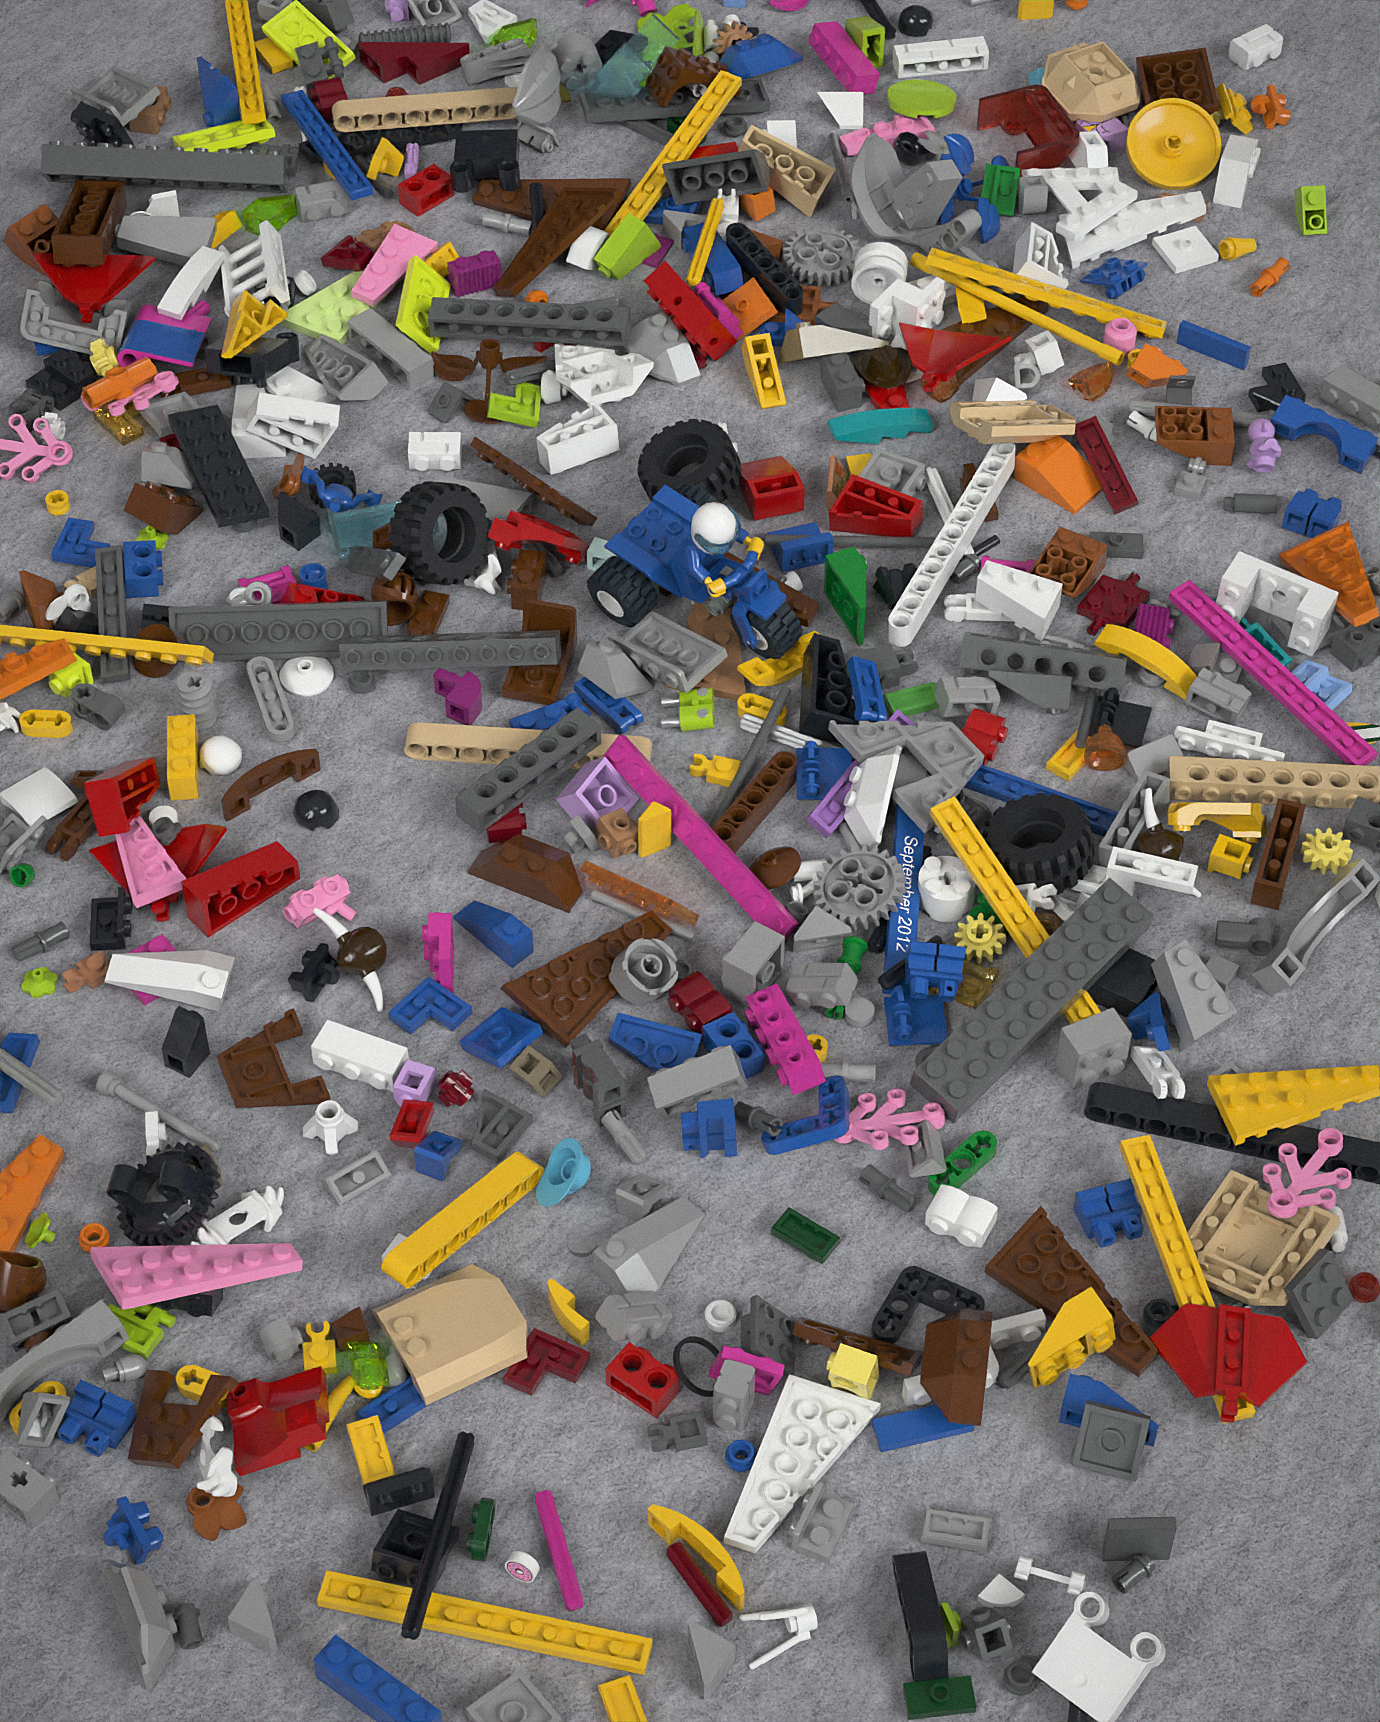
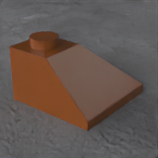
(38, 596)

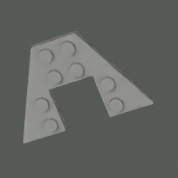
(937, 746)

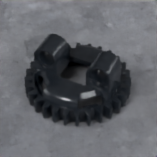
(177, 1182)

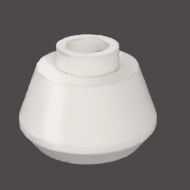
(551, 389)

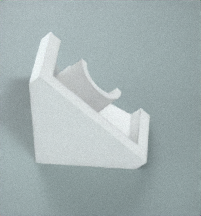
(845, 107)
(164, 204)
(996, 390)

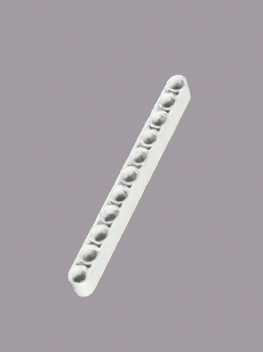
(950, 544)

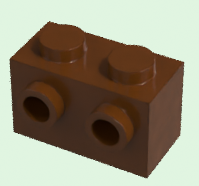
(528, 578)

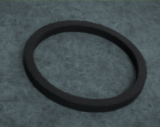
(676, 1361)

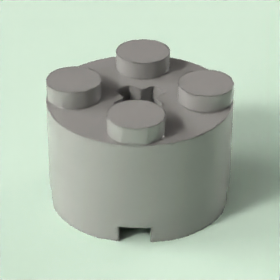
(577, 60)
(644, 971)

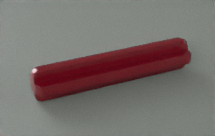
(699, 1584)

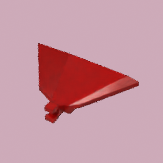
(92, 286)
(943, 353)
(187, 851)
(1229, 1353)

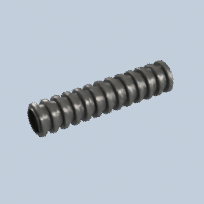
(426, 34)

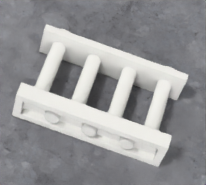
(273, 272)

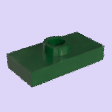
(805, 1235)
(939, 1697)

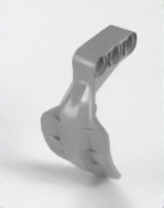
(538, 87)
(871, 181)

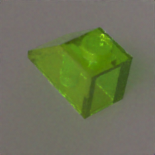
(523, 29)
(275, 209)

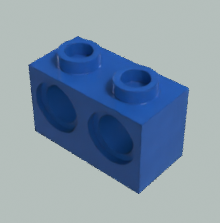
(141, 569)
(731, 1031)

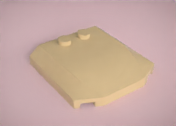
(1011, 421)
(1249, 1249)
(455, 1331)

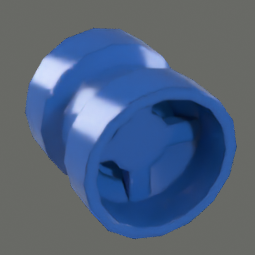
(314, 575)

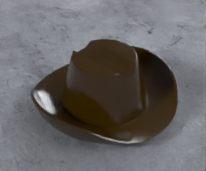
(885, 366)

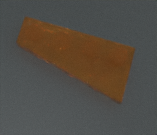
(641, 895)

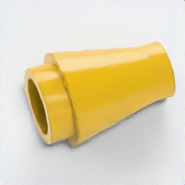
(1234, 247)

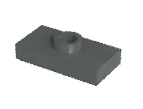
(1121, 544)

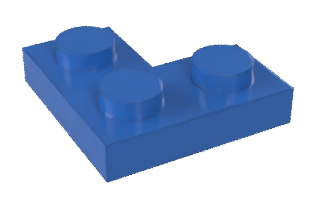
(75, 544)
(428, 1001)

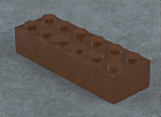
(89, 222)

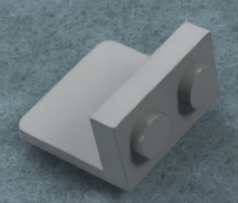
(18, 838)

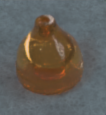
(1105, 750)

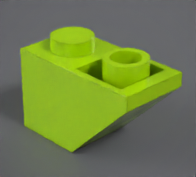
(1311, 209)

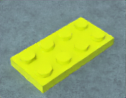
(297, 28)
(225, 136)
(419, 288)

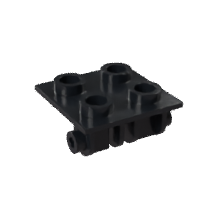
(1124, 718)

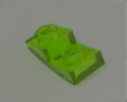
(368, 1365)

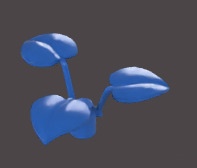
(963, 155)

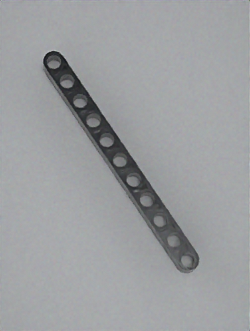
(1205, 1126)

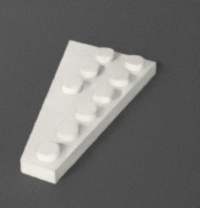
(1134, 224)
(800, 1445)

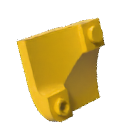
(1241, 818)

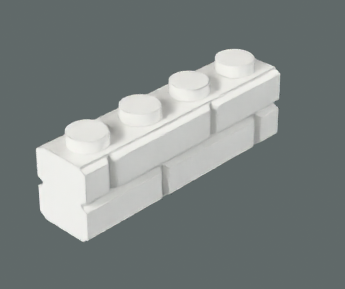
(940, 57)

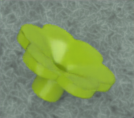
(152, 533)
(39, 982)
(39, 1231)

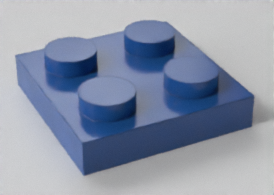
(501, 1037)

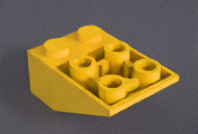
(1076, 1333)

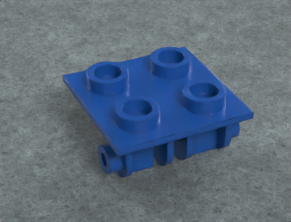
(1117, 275)
(819, 769)
(914, 1020)

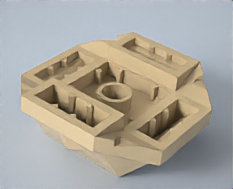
(1091, 82)

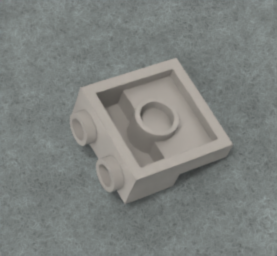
(895, 472)

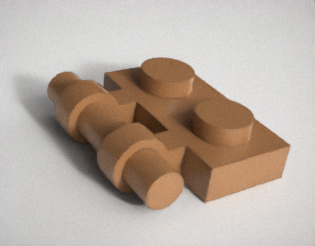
(375, 237)

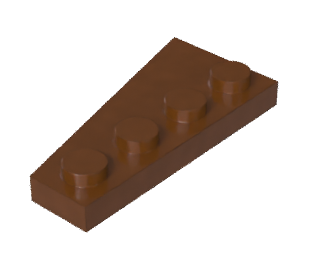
(889, 1355)

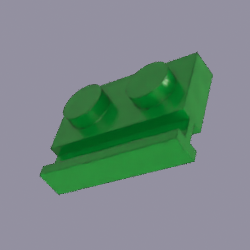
(1001, 187)

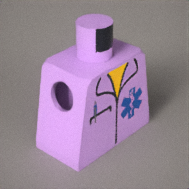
(1111, 131)

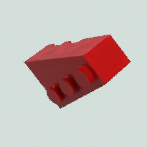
(875, 510)
(119, 794)

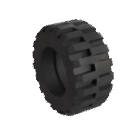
(685, 445)
(465, 537)
(1036, 821)

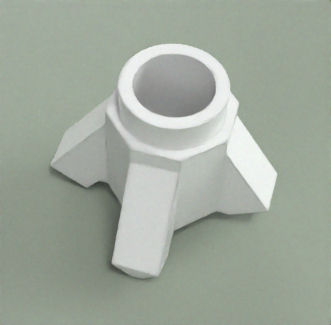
(330, 1125)

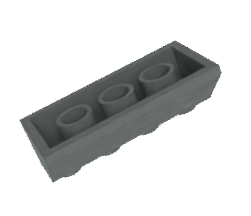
(702, 177)

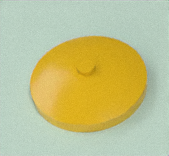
(1173, 144)

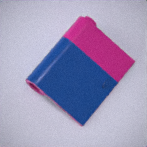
(163, 337)

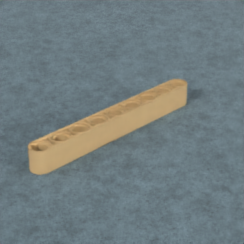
(424, 109)
(489, 744)

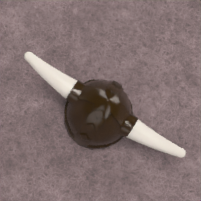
(1158, 840)
(359, 953)

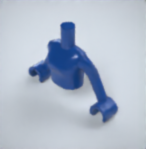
(336, 495)

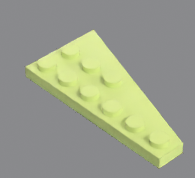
(328, 310)

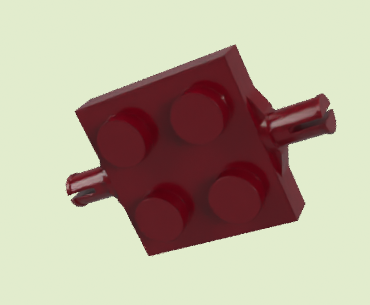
(1112, 602)

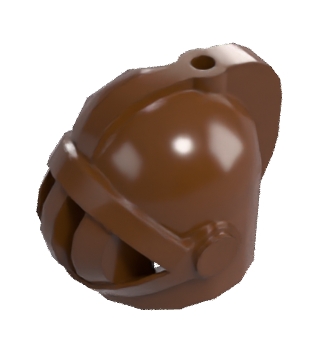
(400, 596)
(21, 1279)

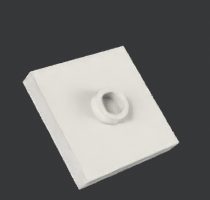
(1185, 249)

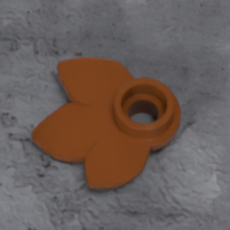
(290, 481)
(217, 1514)

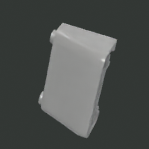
(62, 325)

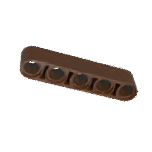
(757, 800)

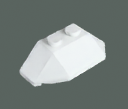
(870, 796)

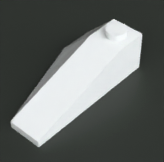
(249, 443)
(183, 976)

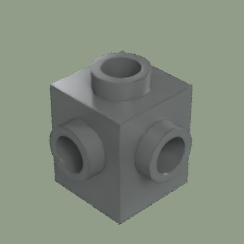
(986, 1633)

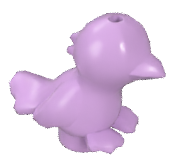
(1264, 447)

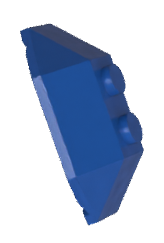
(758, 56)

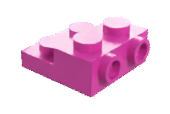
(440, 947)

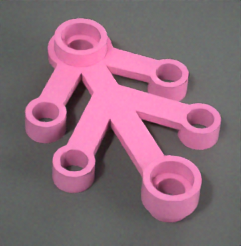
(162, 382)
(29, 449)
(886, 1124)
(1329, 1144)

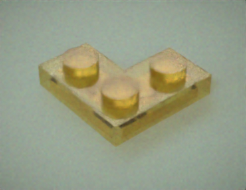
(121, 427)

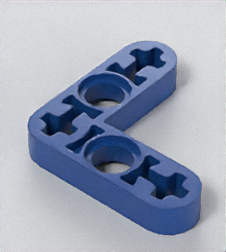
(819, 1126)

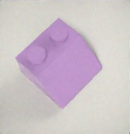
(596, 792)

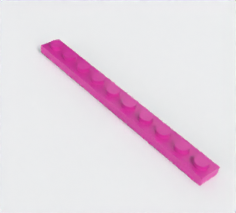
(1272, 675)
(701, 838)

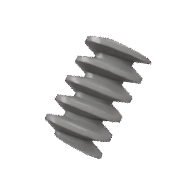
(197, 697)

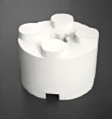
(945, 888)

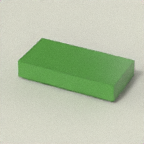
(912, 699)

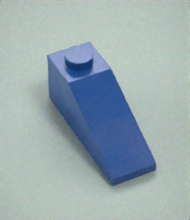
(497, 931)
(1085, 1388)

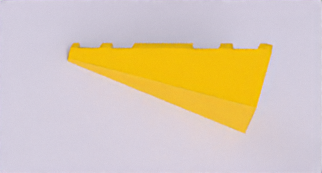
(248, 322)

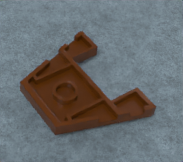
(257, 1072)
(170, 1431)

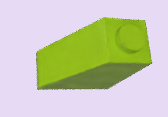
(868, 37)
(626, 248)

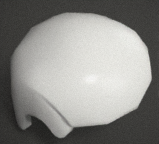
(220, 755)

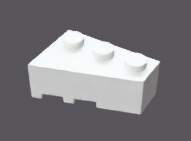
(1235, 169)

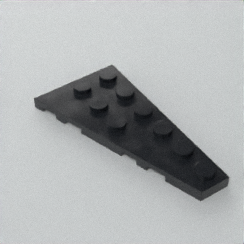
(367, 141)

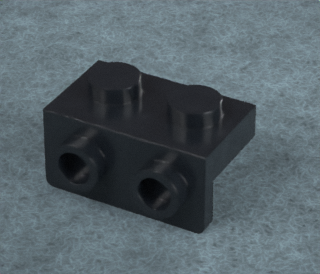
(109, 922)
(399, 1490)

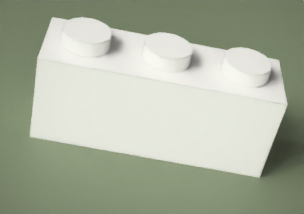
(358, 1055)

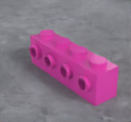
(844, 57)
(785, 1040)

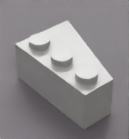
(926, 193)
(1191, 994)

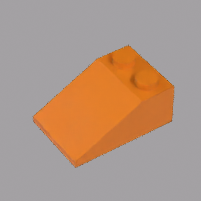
(1057, 473)

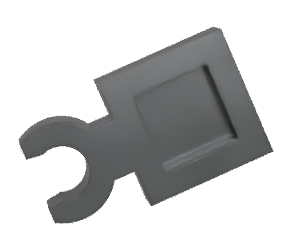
(684, 1432)

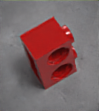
(425, 190)
(638, 1384)

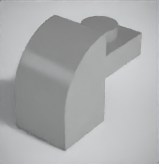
(1032, 195)

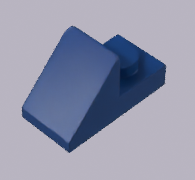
(778, 329)
(1150, 1021)
(435, 1153)

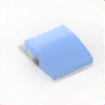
(1325, 687)

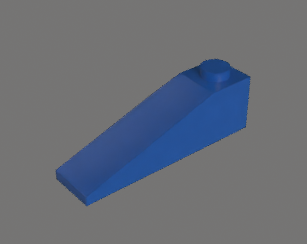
(218, 95)

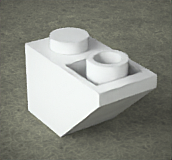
(1090, 151)

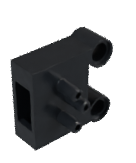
(486, 156)
(257, 360)

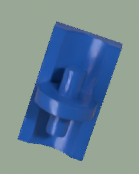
(128, 1533)

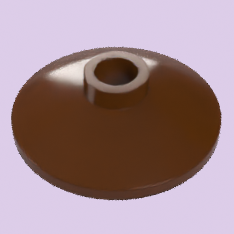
(155, 667)
(776, 866)

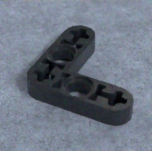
(920, 1293)

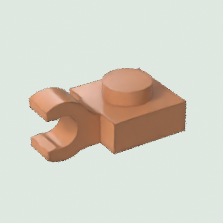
(88, 971)

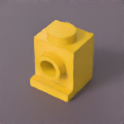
(1230, 857)

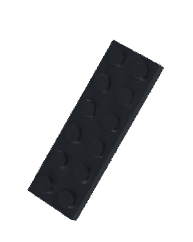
(218, 466)

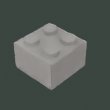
(752, 963)
(1093, 1048)

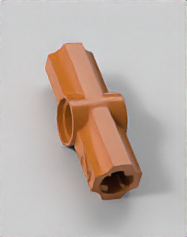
(119, 383)

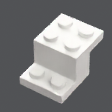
(906, 305)

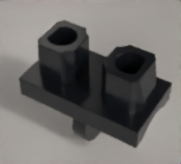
(317, 972)

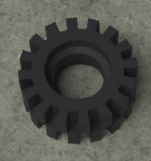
(331, 475)

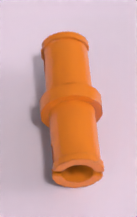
(1269, 277)

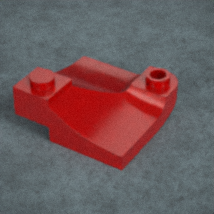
(529, 529)
(277, 1419)

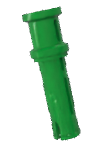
(852, 953)

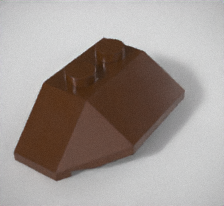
(530, 870)
(957, 1364)

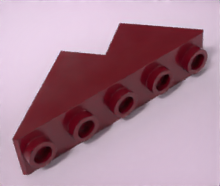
(417, 59)

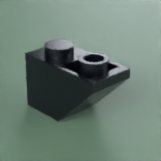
(296, 523)
(185, 1042)

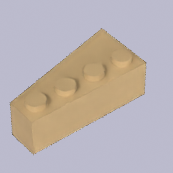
(793, 172)

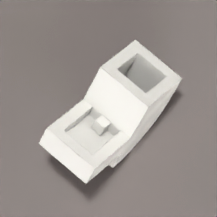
(586, 247)

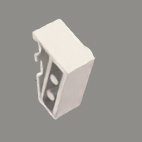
(1037, 256)
(293, 422)
(578, 440)
(1020, 596)

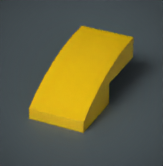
(563, 1307)

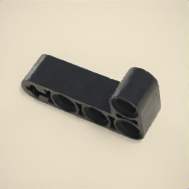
(921, 1616)

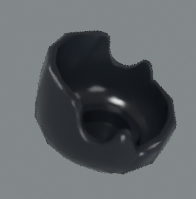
(915, 21)
(909, 149)
(316, 809)

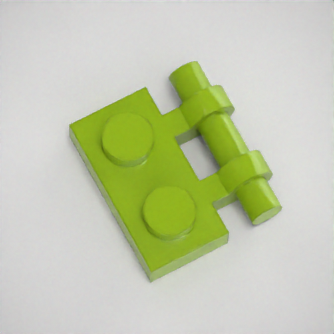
(143, 1334)

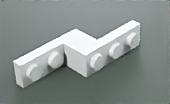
(1130, 867)
(1004, 1332)

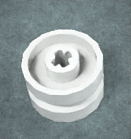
(877, 268)

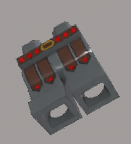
(598, 1077)

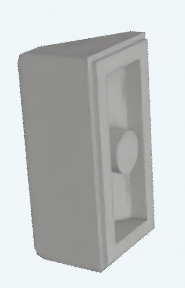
(1152, 756)
(927, 1154)
(356, 1177)

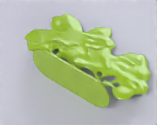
(680, 16)

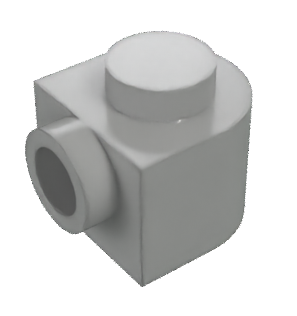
(1025, 378)
(280, 1339)

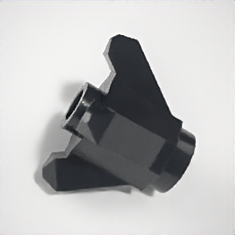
(893, 582)

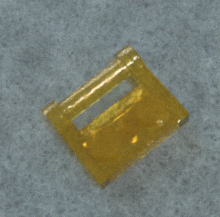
(971, 990)

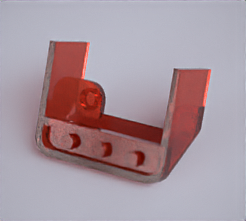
(1037, 115)

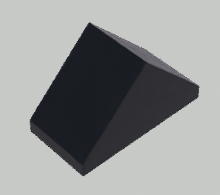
(78, 622)

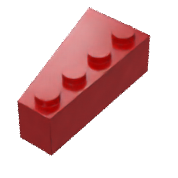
(237, 887)

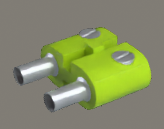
(695, 710)

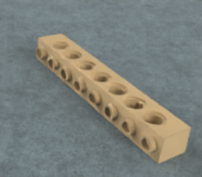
(1267, 781)

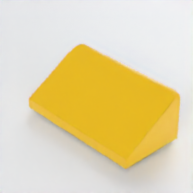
(226, 223)
(970, 306)
(654, 829)

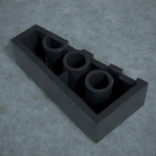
(825, 689)

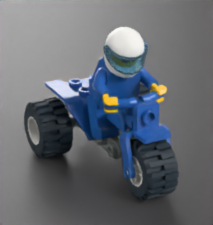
(682, 548)

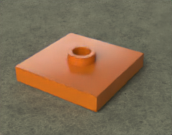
(750, 306)

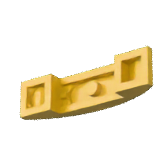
(1150, 655)
(777, 670)
(674, 1525)

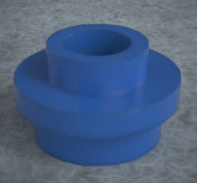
(740, 1447)

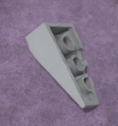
(344, 371)
(648, 1249)

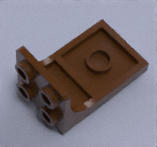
(679, 68)
(543, 682)

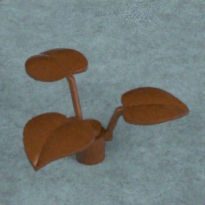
(457, 367)

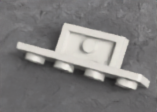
(1226, 742)

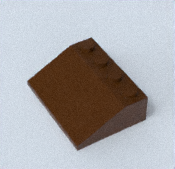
(1178, 76)

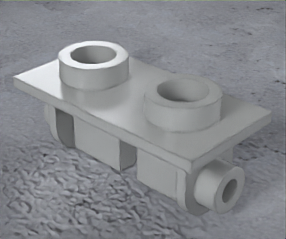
(542, 137)

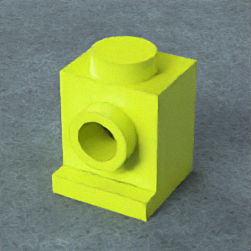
(75, 673)

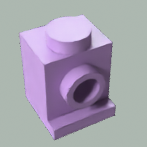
(397, 9)
(414, 1082)

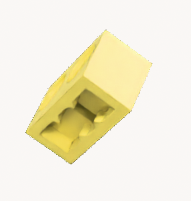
(853, 1371)

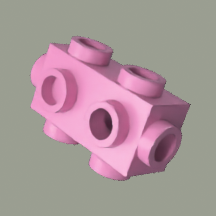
(327, 895)

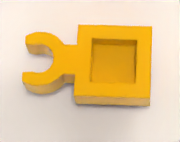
(717, 771)
(320, 1350)

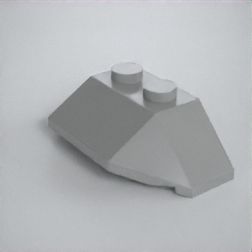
(667, 347)
(142, 1617)

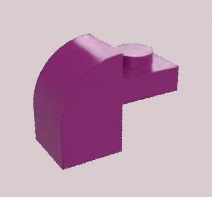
(461, 695)

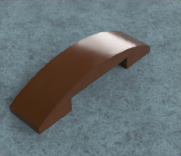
(297, 764)

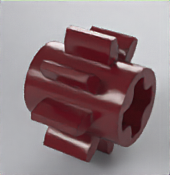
(455, 1088)

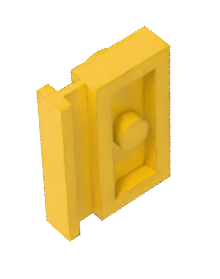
(1234, 108)

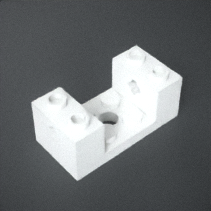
(1257, 584)

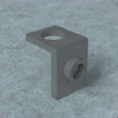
(1179, 392)
(446, 401)

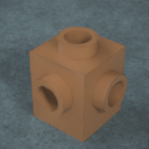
(617, 833)

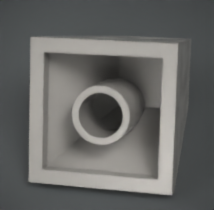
(434, 11)
(166, 466)
(612, 670)

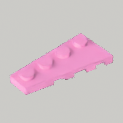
(853, 141)
(391, 263)
(147, 865)

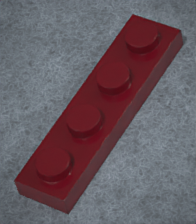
(1105, 465)

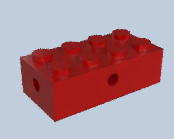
(689, 312)

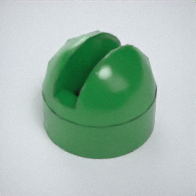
(19, 872)

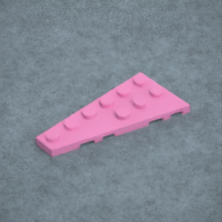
(168, 1272)

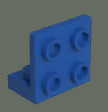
(802, 551)

